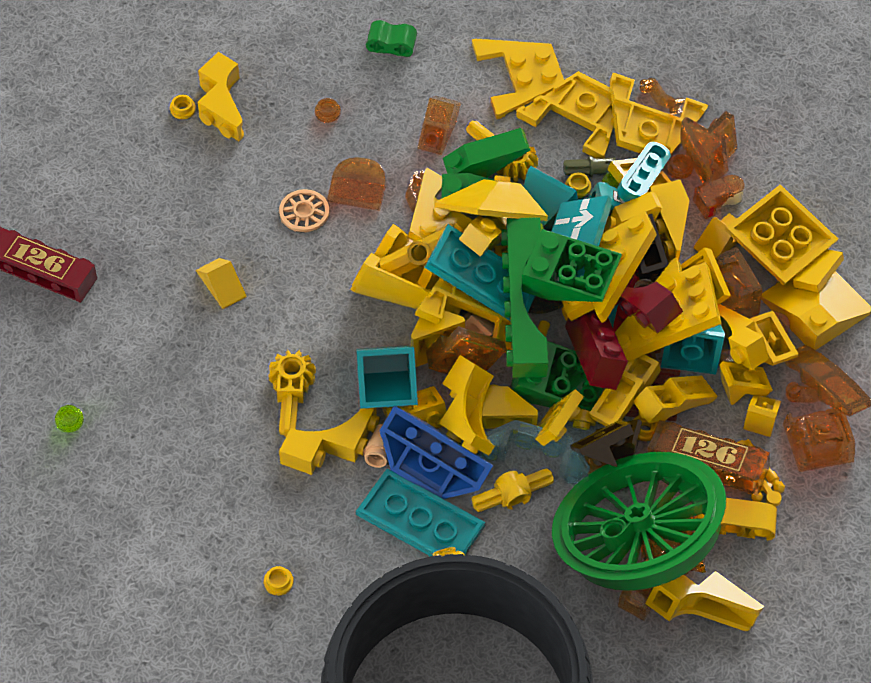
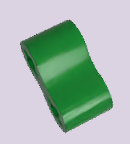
(391, 38)

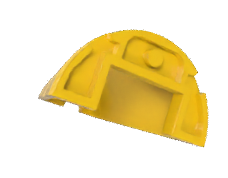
(382, 285)

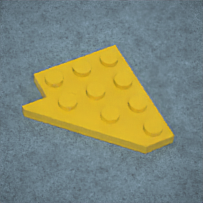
(632, 241)
(696, 297)

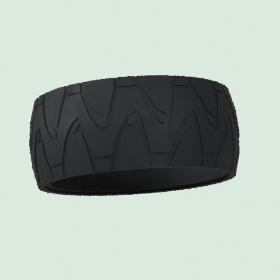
(457, 587)

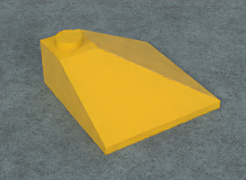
(494, 198)
(781, 234)
(815, 315)

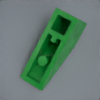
(488, 154)

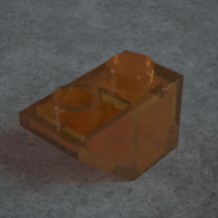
(438, 124)

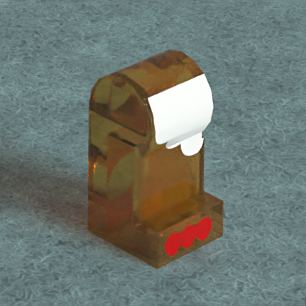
(718, 193)

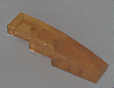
(829, 381)

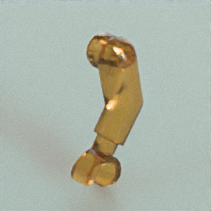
(660, 97)
(413, 189)
(800, 394)

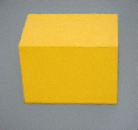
(427, 333)

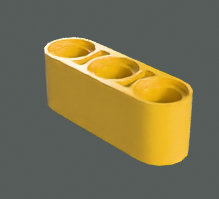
(748, 519)

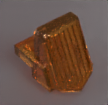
(709, 146)

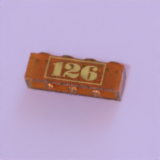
(733, 462)

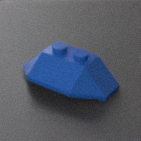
(431, 457)

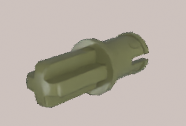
(587, 166)

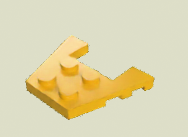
(530, 67)
(582, 102)
(639, 124)
(428, 219)
(443, 292)

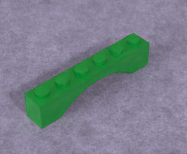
(528, 345)

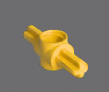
(512, 489)

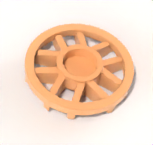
(304, 210)

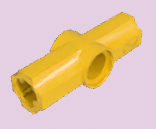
(404, 258)

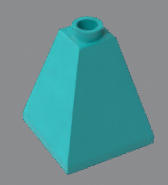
(548, 194)
(696, 353)

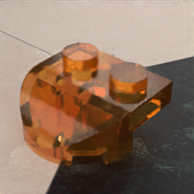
(358, 184)

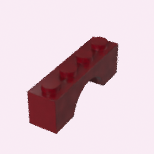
(650, 305)

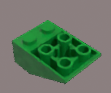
(562, 258)
(562, 378)

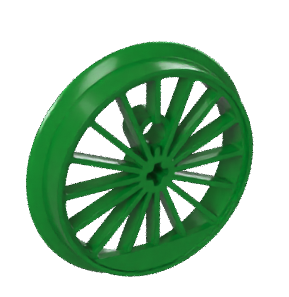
(641, 521)

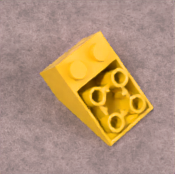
(672, 216)

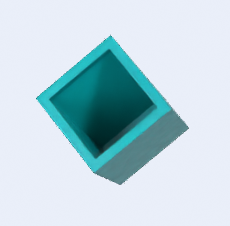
(386, 376)

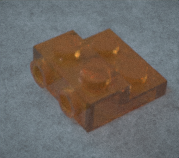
(470, 344)

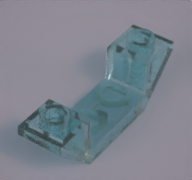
(573, 465)

